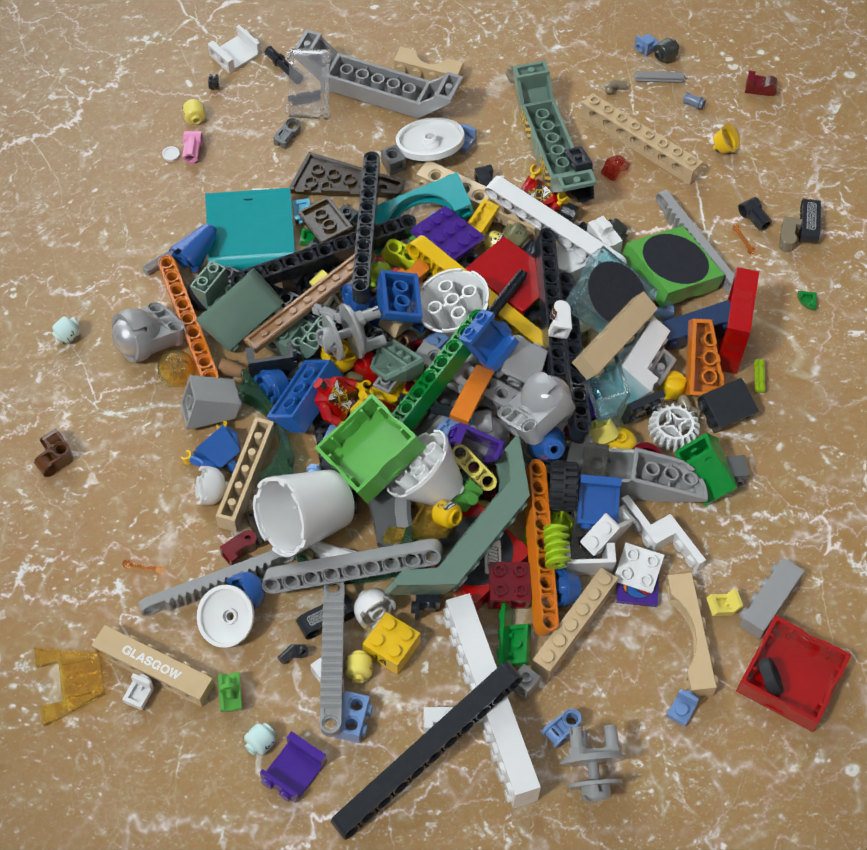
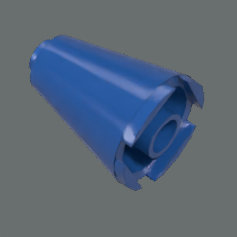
(194, 247)
(550, 448)

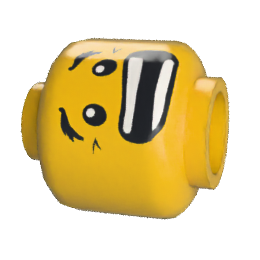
(446, 513)

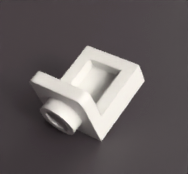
(139, 691)

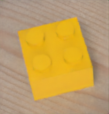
(392, 643)

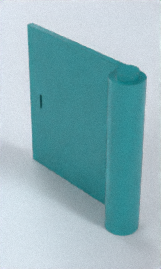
(250, 226)

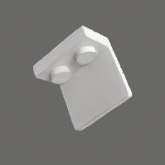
(639, 567)

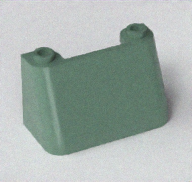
(240, 310)

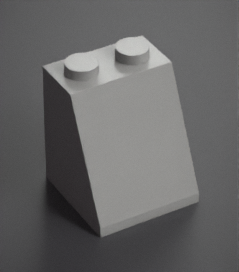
(521, 363)
(209, 401)

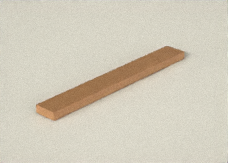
(301, 306)

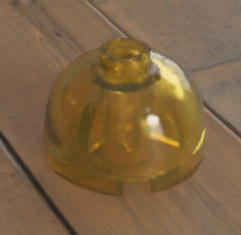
(175, 368)

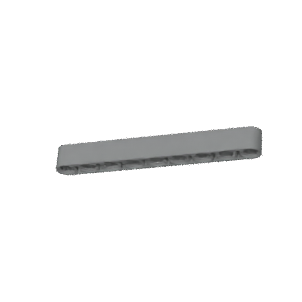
(344, 572)

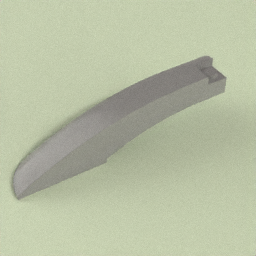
(647, 475)

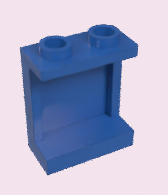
(488, 341)
(597, 497)

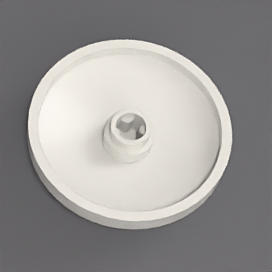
(430, 139)

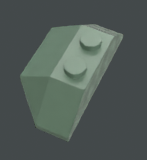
(397, 362)

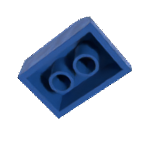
(399, 297)

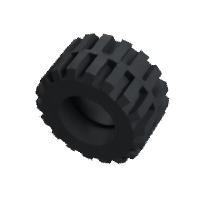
(563, 486)

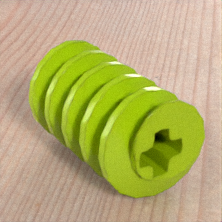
(554, 546)

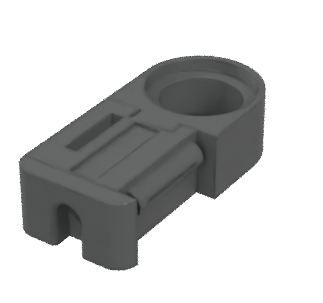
(285, 133)

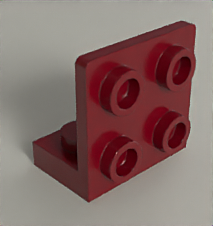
(509, 584)

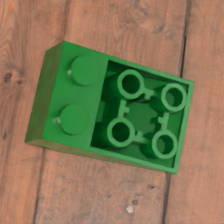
(709, 464)

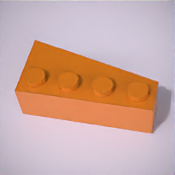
(703, 360)

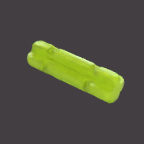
(759, 376)

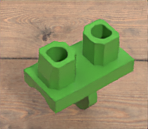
(230, 692)

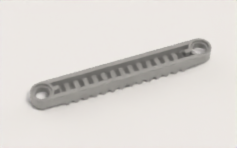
(679, 218)
(200, 586)
(332, 659)

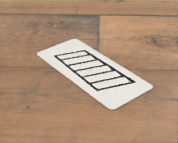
(493, 555)

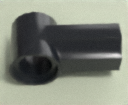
(753, 210)

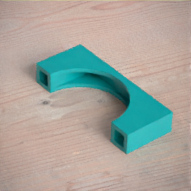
(444, 192)

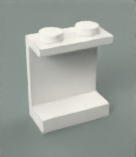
(236, 51)
(607, 531)
(592, 566)

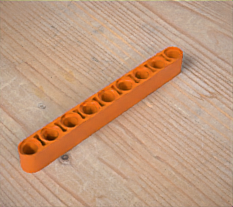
(185, 313)
(537, 555)

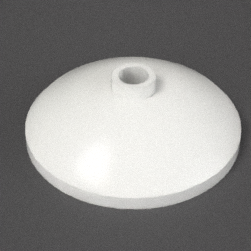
(215, 613)

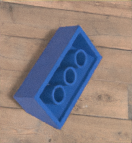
(296, 405)

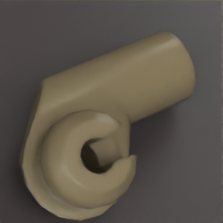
(685, 402)

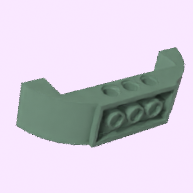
(214, 283)

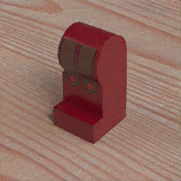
(760, 84)
(238, 546)

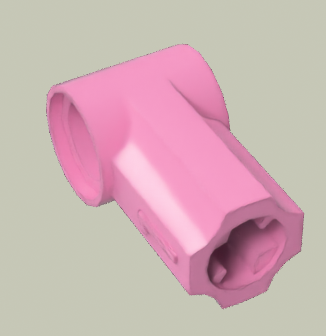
(192, 142)

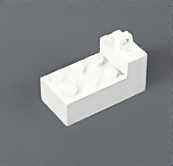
(600, 229)
(638, 357)

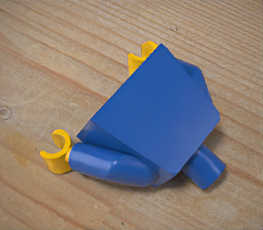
(216, 450)

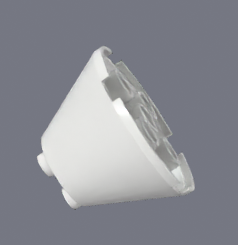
(450, 299)
(431, 474)

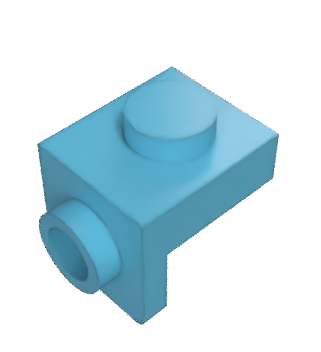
(297, 206)

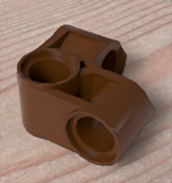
(52, 460)

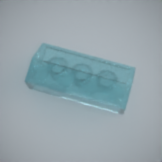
(609, 391)

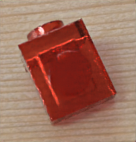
(614, 166)

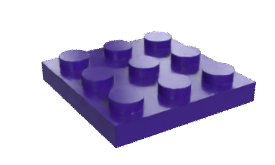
(449, 233)

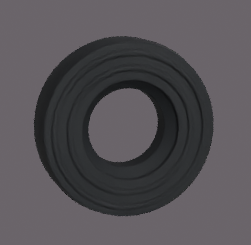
(771, 676)

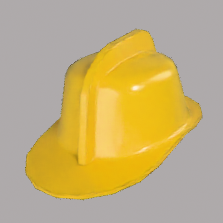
(726, 139)
(673, 385)

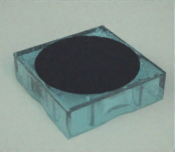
(606, 289)

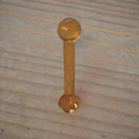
(751, 250)
(126, 564)

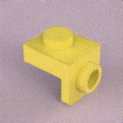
(725, 604)

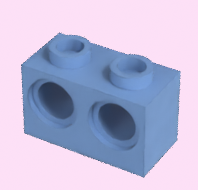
(354, 717)

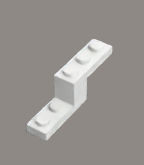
(663, 533)

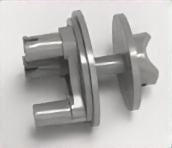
(353, 330)
(582, 755)

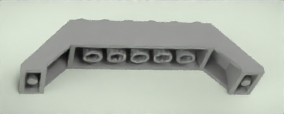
(384, 85)

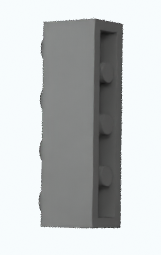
(770, 598)

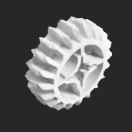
(677, 421)

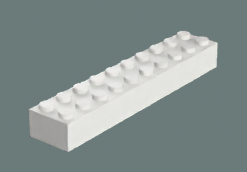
(500, 723)

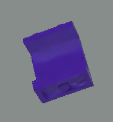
(494, 445)
(294, 768)

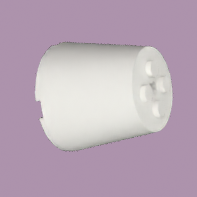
(302, 509)

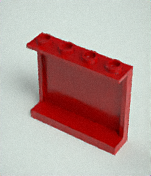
(501, 264)

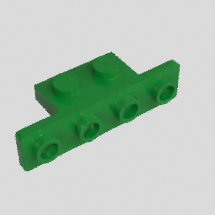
(513, 639)

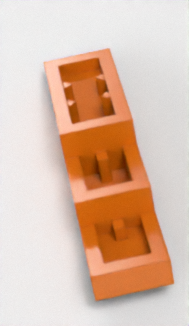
(471, 394)

